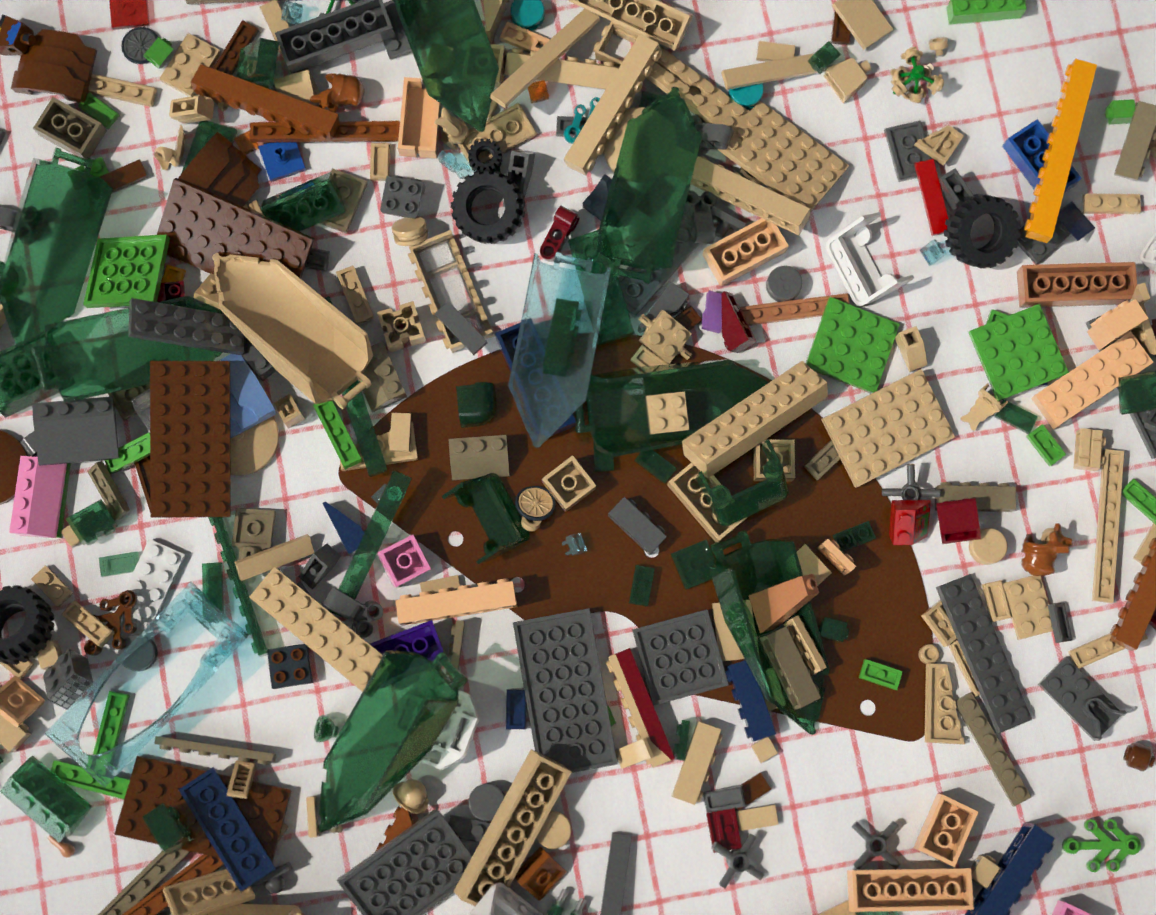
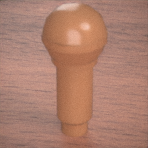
(66, 850)

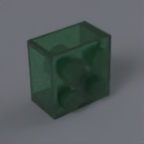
(167, 829)

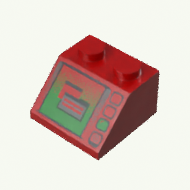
(909, 521)

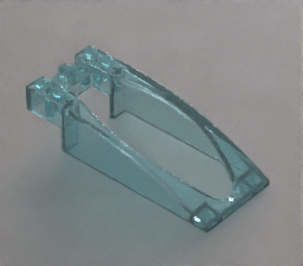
(107, 765)

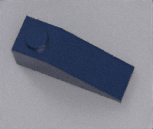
(348, 530)

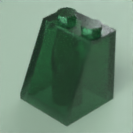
(259, 62)

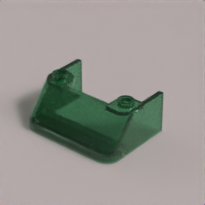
(734, 508)
(494, 511)

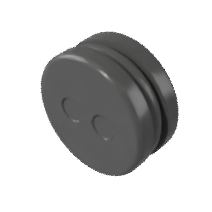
(784, 283)
(142, 657)
(485, 801)

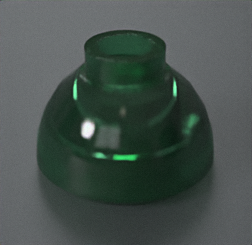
(325, 729)

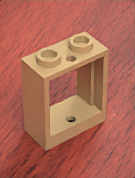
(607, 32)

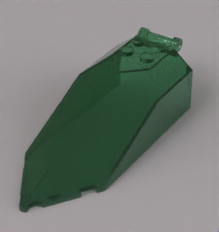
(452, 55)
(650, 188)
(51, 243)
(98, 357)
(619, 402)
(750, 571)
(387, 733)

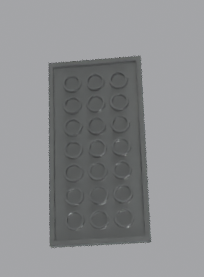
(565, 690)

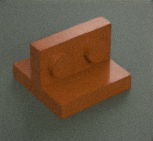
(539, 874)

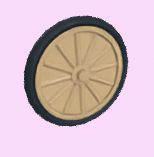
(535, 503)

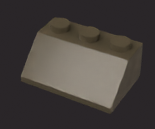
(385, 382)
(478, 457)

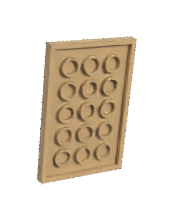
(888, 428)

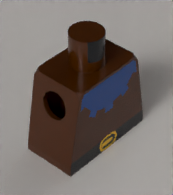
(15, 36)

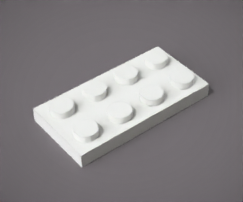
(153, 579)

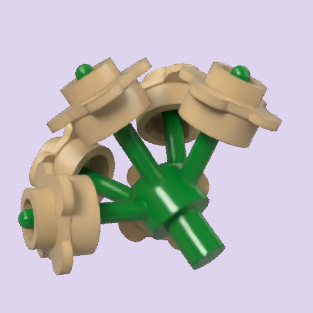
(918, 73)

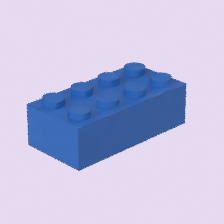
(1027, 150)

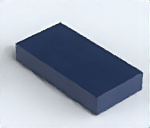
(515, 709)

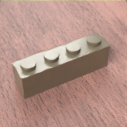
(1137, 142)
(988, 498)
(790, 668)

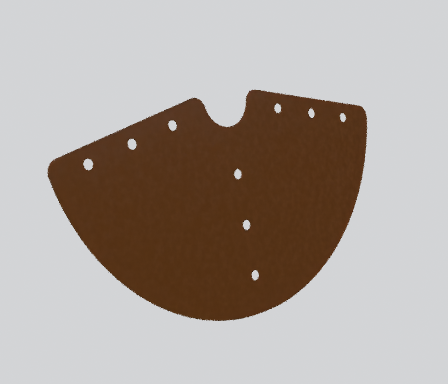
(876, 599)

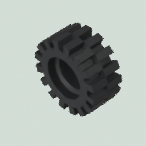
(481, 146)

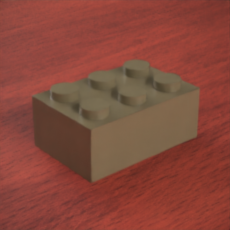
(69, 129)

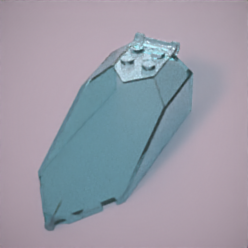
(548, 399)

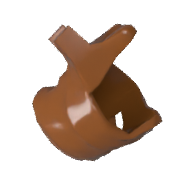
(344, 91)
(1041, 557)

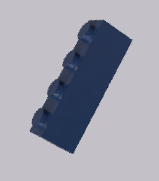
(751, 701)

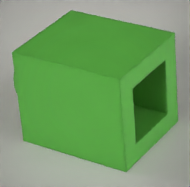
(158, 52)
(1120, 111)

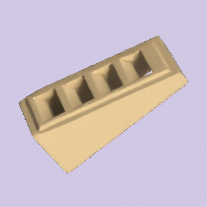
(246, 768)

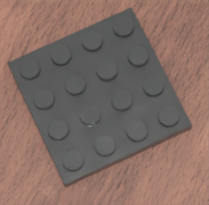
(680, 657)

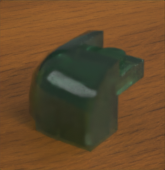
(476, 404)

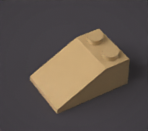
(494, 13)

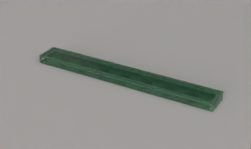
(374, 535)

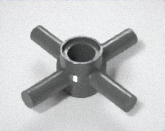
(911, 485)
(883, 845)
(744, 863)

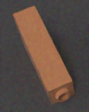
(782, 601)

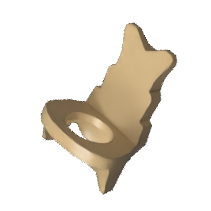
(455, 128)
(169, 155)
(984, 406)

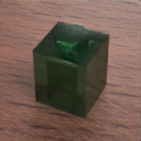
(824, 57)
(833, 630)

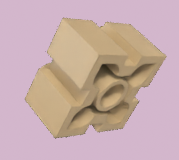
(390, 322)

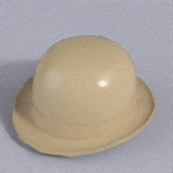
(411, 796)

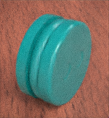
(527, 13)
(748, 95)

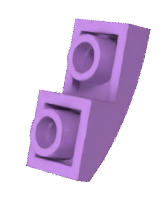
(713, 313)

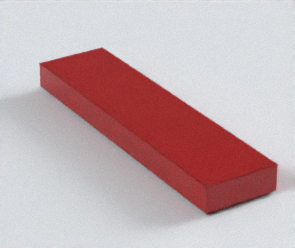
(932, 196)

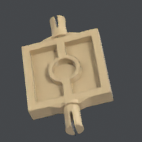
(665, 336)

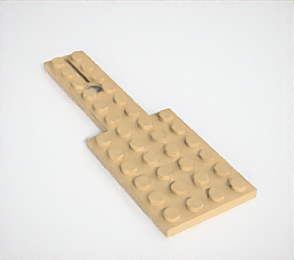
(761, 140)

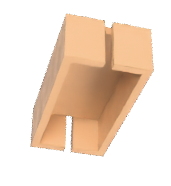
(417, 128)

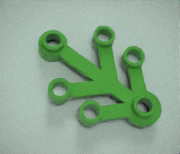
(1105, 845)

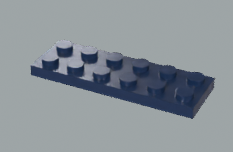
(227, 829)

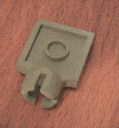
(253, 531)

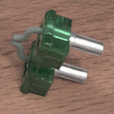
(557, 909)

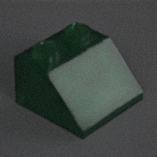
(92, 522)

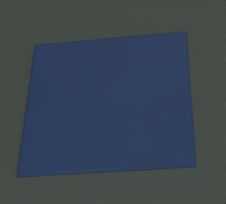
(1075, 221)

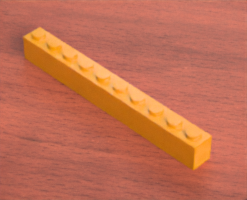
(1060, 151)

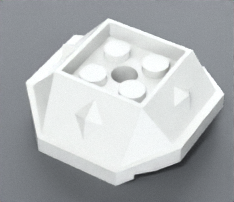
(455, 736)

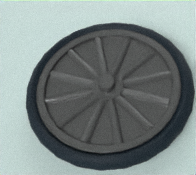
(136, 43)

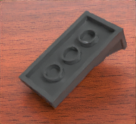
(1080, 699)

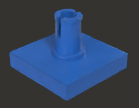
(281, 159)

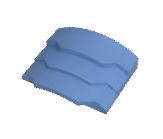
(248, 399)

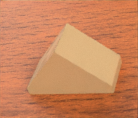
(289, 411)

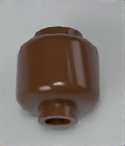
(1139, 757)

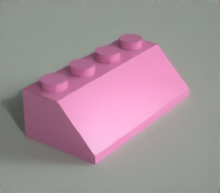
(37, 498)

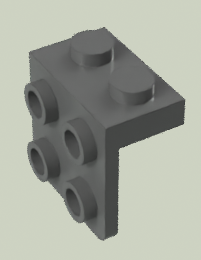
(402, 196)

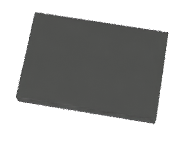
(902, 148)

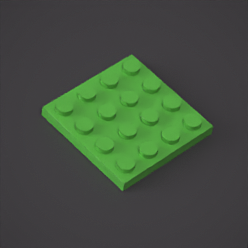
(126, 270)
(852, 345)
(1018, 352)

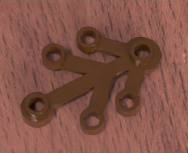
(114, 620)

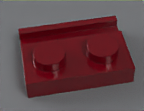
(724, 829)

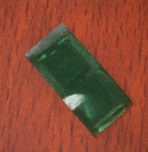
(854, 536)

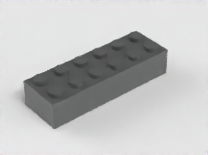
(334, 34)

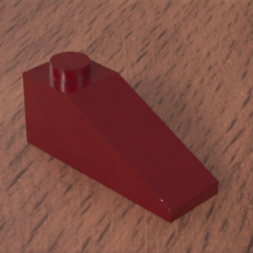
(734, 325)

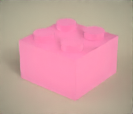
(403, 561)

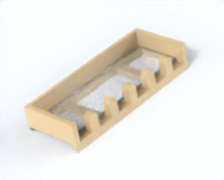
(447, 280)

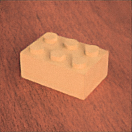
(1116, 323)
(945, 830)

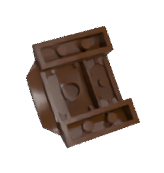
(56, 65)
(223, 171)

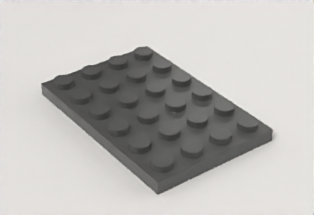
(409, 871)

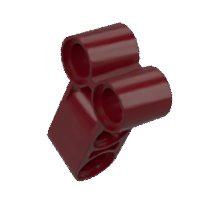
(564, 221)

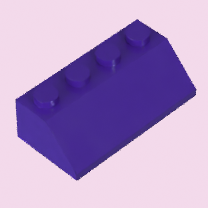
(419, 639)

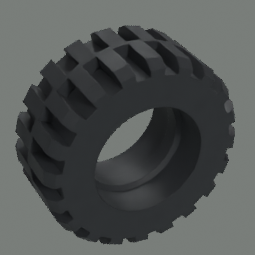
(470, 189)
(1003, 239)
(36, 627)

